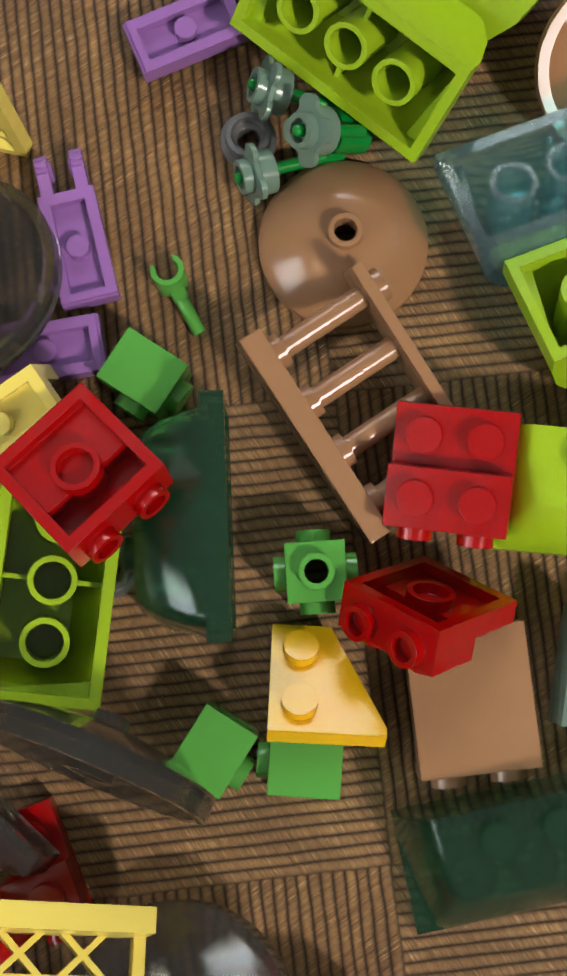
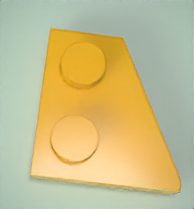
(318, 692)

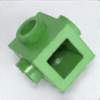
(290, 576)

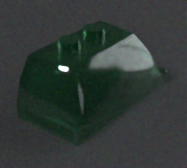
(187, 548)
(484, 853)

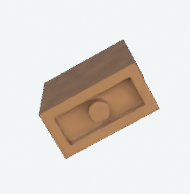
(477, 714)

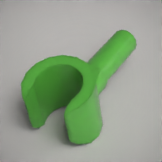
(177, 291)

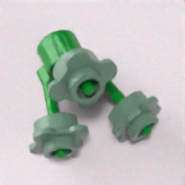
(316, 130)

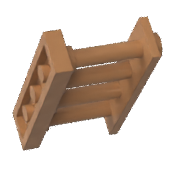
(305, 405)

